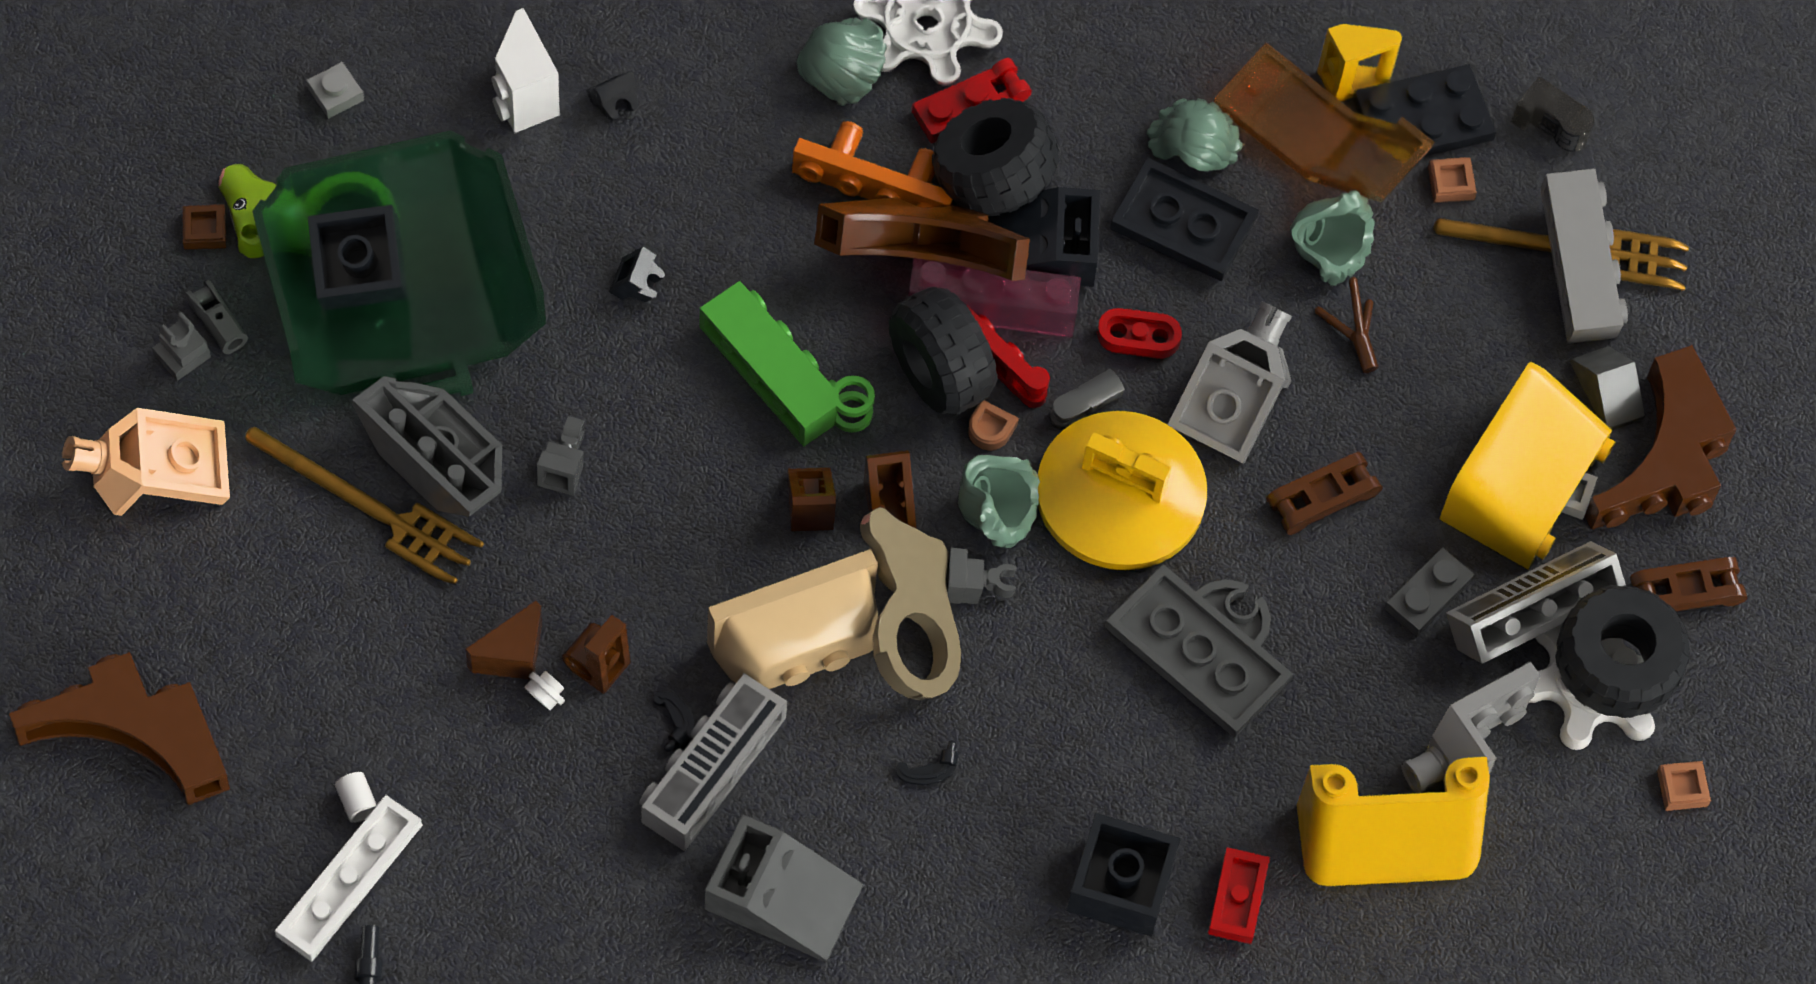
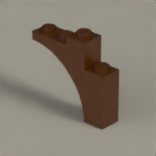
(933, 233)
(1688, 432)
(116, 709)

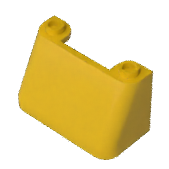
(1526, 468)
(1392, 836)

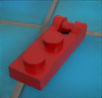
(938, 109)
(1013, 371)

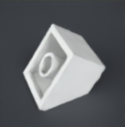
(524, 77)

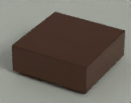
(204, 227)

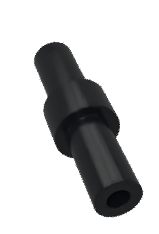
(368, 967)

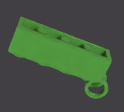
(779, 369)

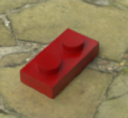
(1238, 895)

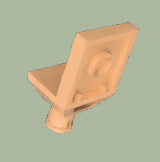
(156, 457)

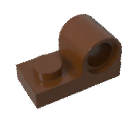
(600, 653)

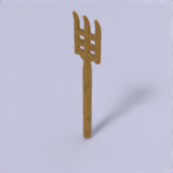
(1542, 243)
(400, 524)

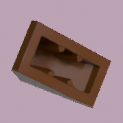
(890, 485)
(811, 499)
(510, 647)

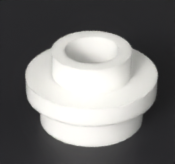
(545, 689)

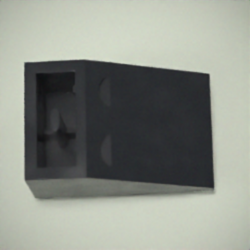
(1060, 231)

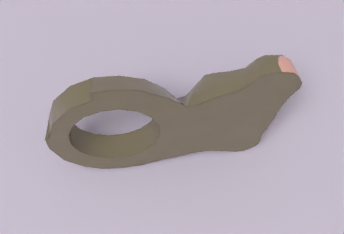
(916, 572)

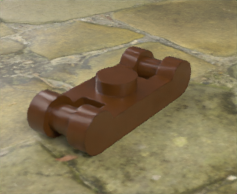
(1324, 492)
(1691, 583)

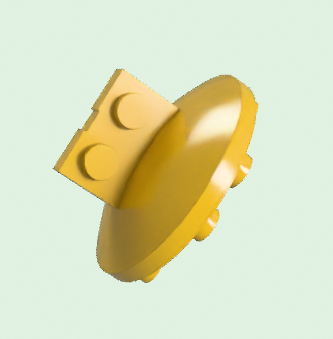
(1121, 490)

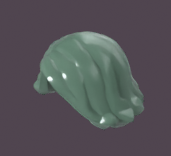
(843, 59)
(1196, 133)
(1335, 235)
(999, 497)

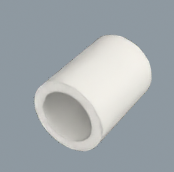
(356, 796)

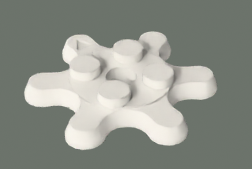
(937, 45)
(1580, 719)

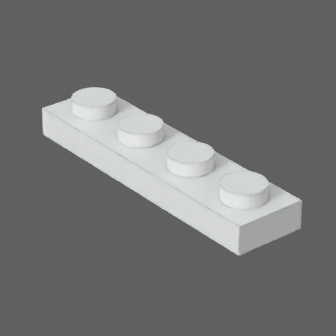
(348, 878)

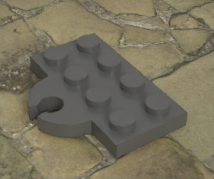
(1204, 645)

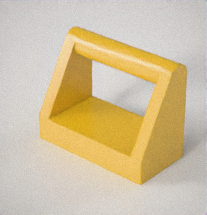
(1346, 47)

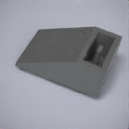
(781, 889)

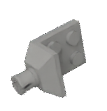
(1235, 386)
(1469, 723)

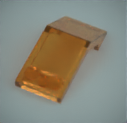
(1317, 130)

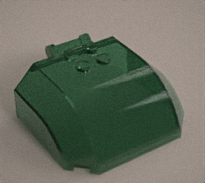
(463, 255)

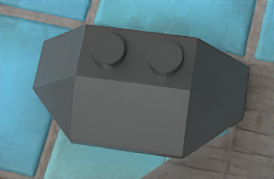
(432, 444)

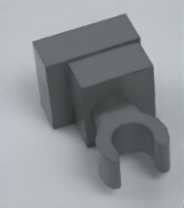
(181, 348)
(563, 462)
(967, 578)

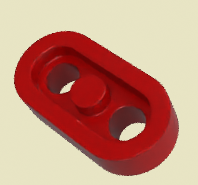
(1139, 331)

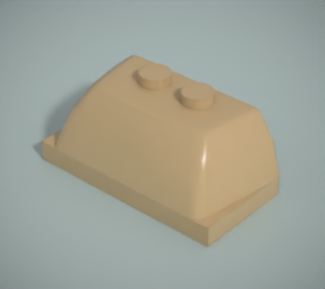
(798, 624)

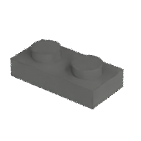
(1429, 591)

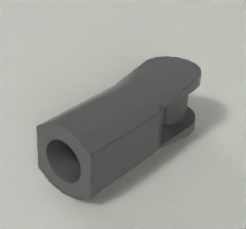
(218, 318)
(1086, 399)

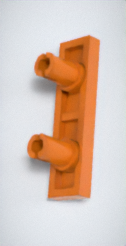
(858, 177)

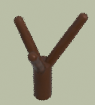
(1362, 323)

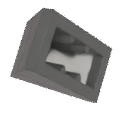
(1610, 386)

